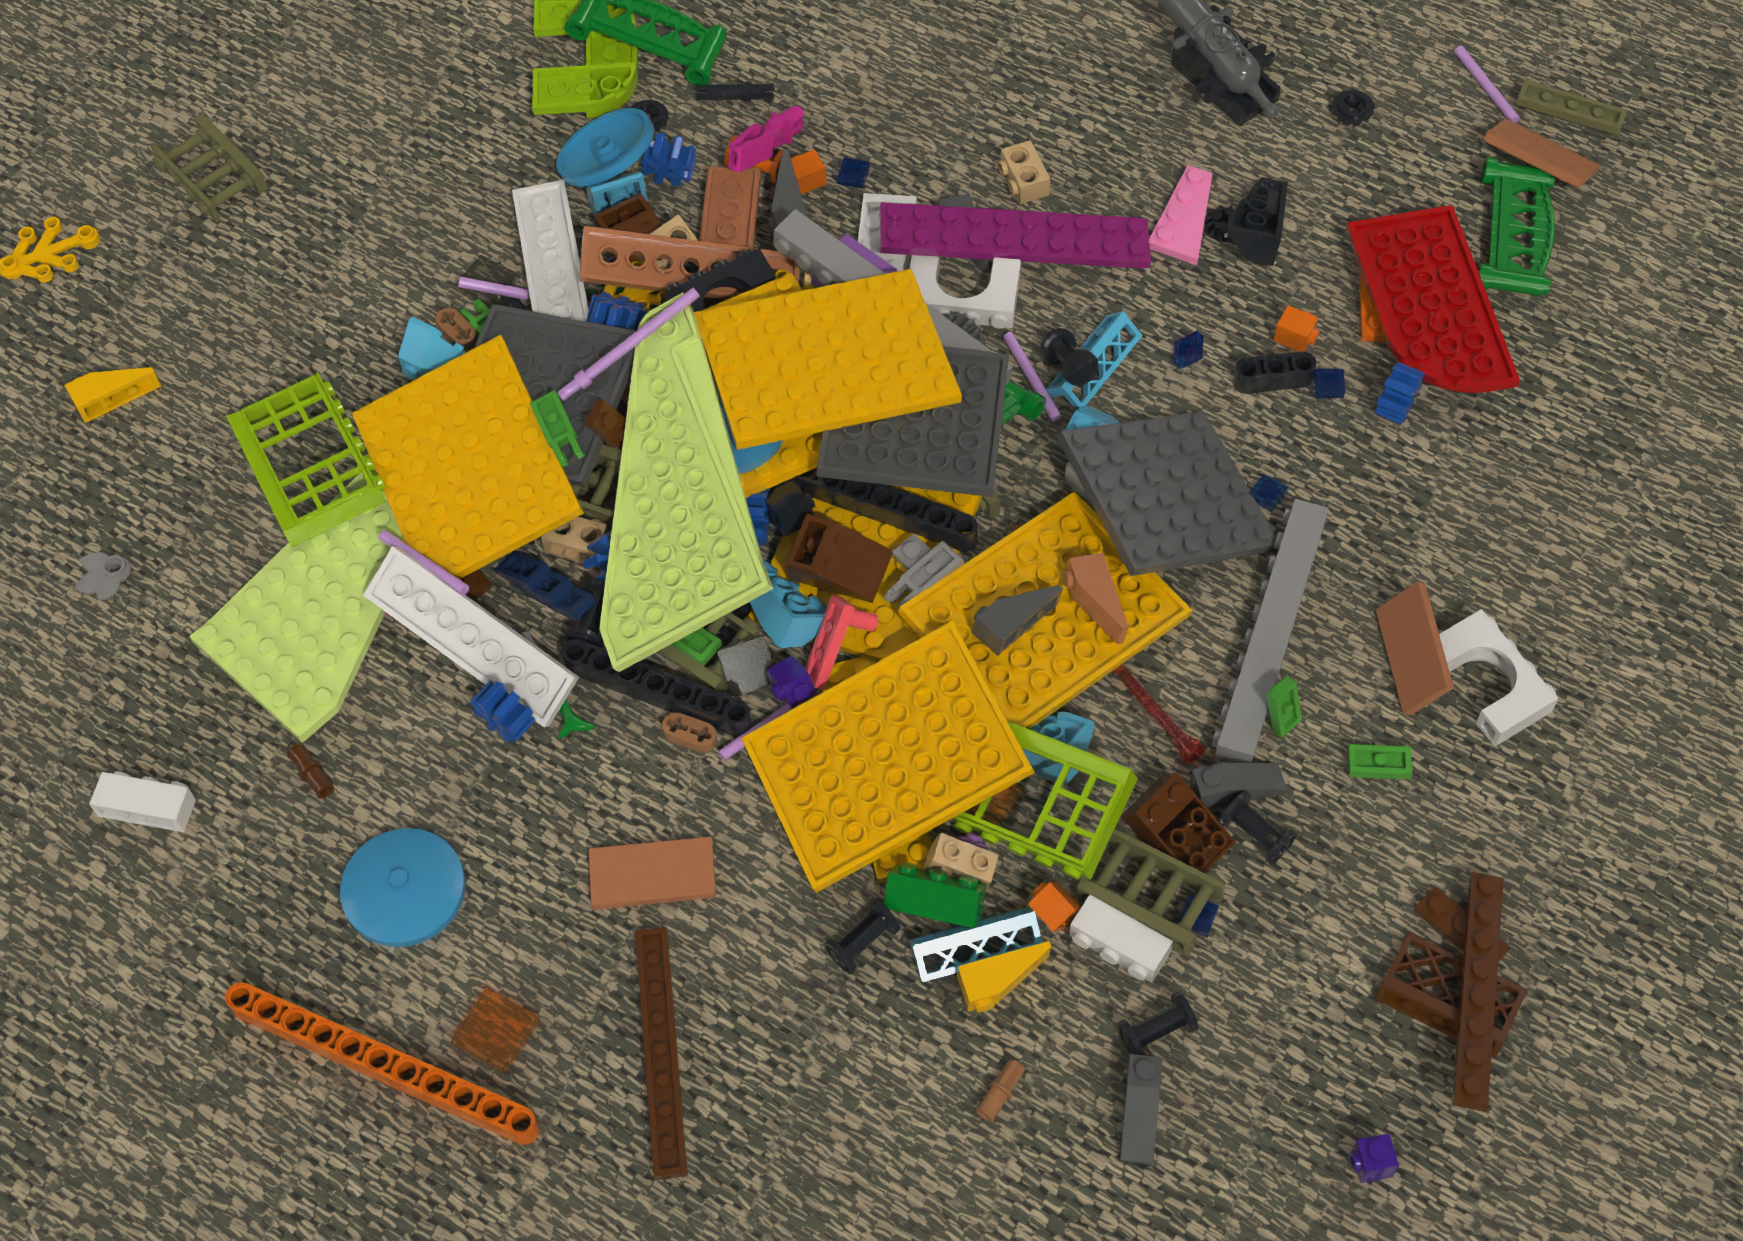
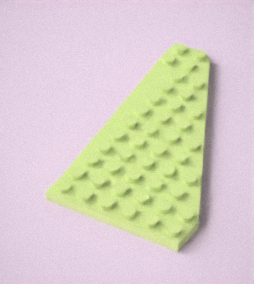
(681, 516)
(304, 621)

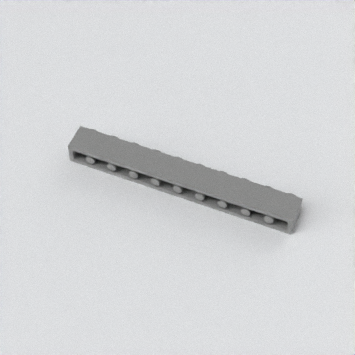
(837, 263)
(1271, 633)

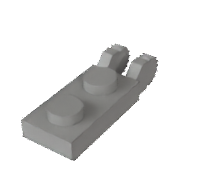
(925, 573)

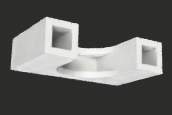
(990, 308)
(1530, 697)

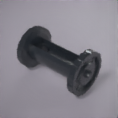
(1078, 366)
(590, 620)
(1257, 827)
(862, 936)
(1158, 1025)

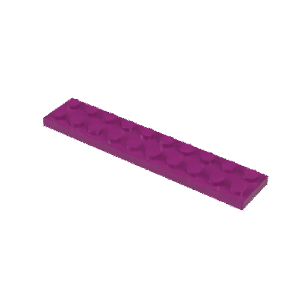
(1014, 235)

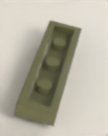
(1571, 107)

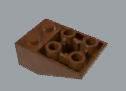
(630, 216)
(837, 559)
(1178, 823)

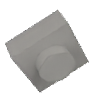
(910, 551)

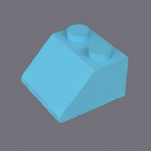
(615, 190)

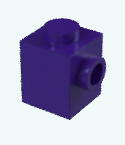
(790, 682)
(1374, 1158)

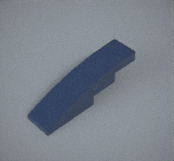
(545, 586)

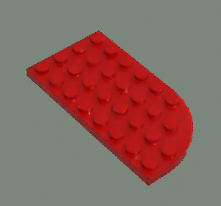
(1432, 299)

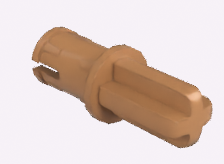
(1000, 1090)

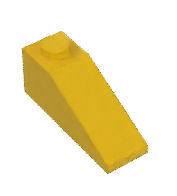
(107, 390)
(993, 978)

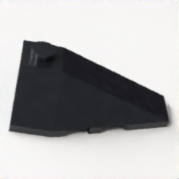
(1259, 221)

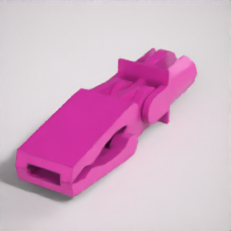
(758, 141)

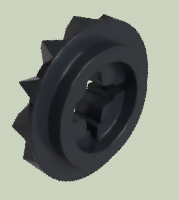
(1353, 99)
(657, 111)
(1214, 226)

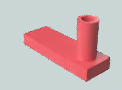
(830, 636)

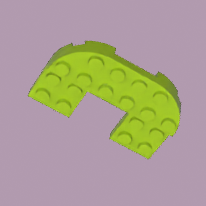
(592, 88)

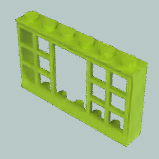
(282, 405)
(1073, 758)

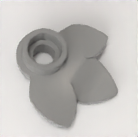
(100, 574)

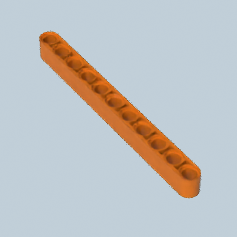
(389, 1074)

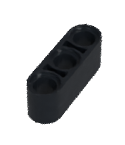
(1274, 372)

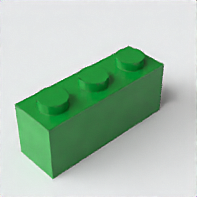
(935, 895)

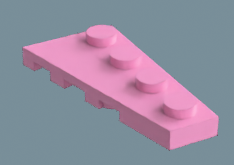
(1183, 219)

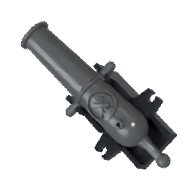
(1219, 61)

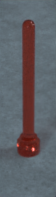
(1189, 748)

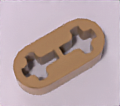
(461, 325)
(688, 736)

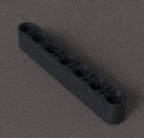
(895, 513)
(664, 698)

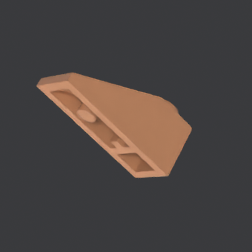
(1095, 593)

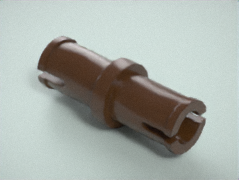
(310, 770)

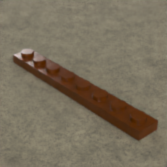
(1478, 992)
(661, 1054)

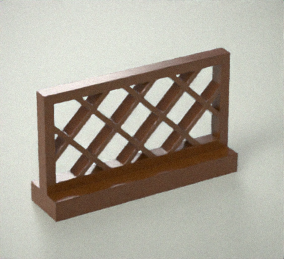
(1440, 1012)

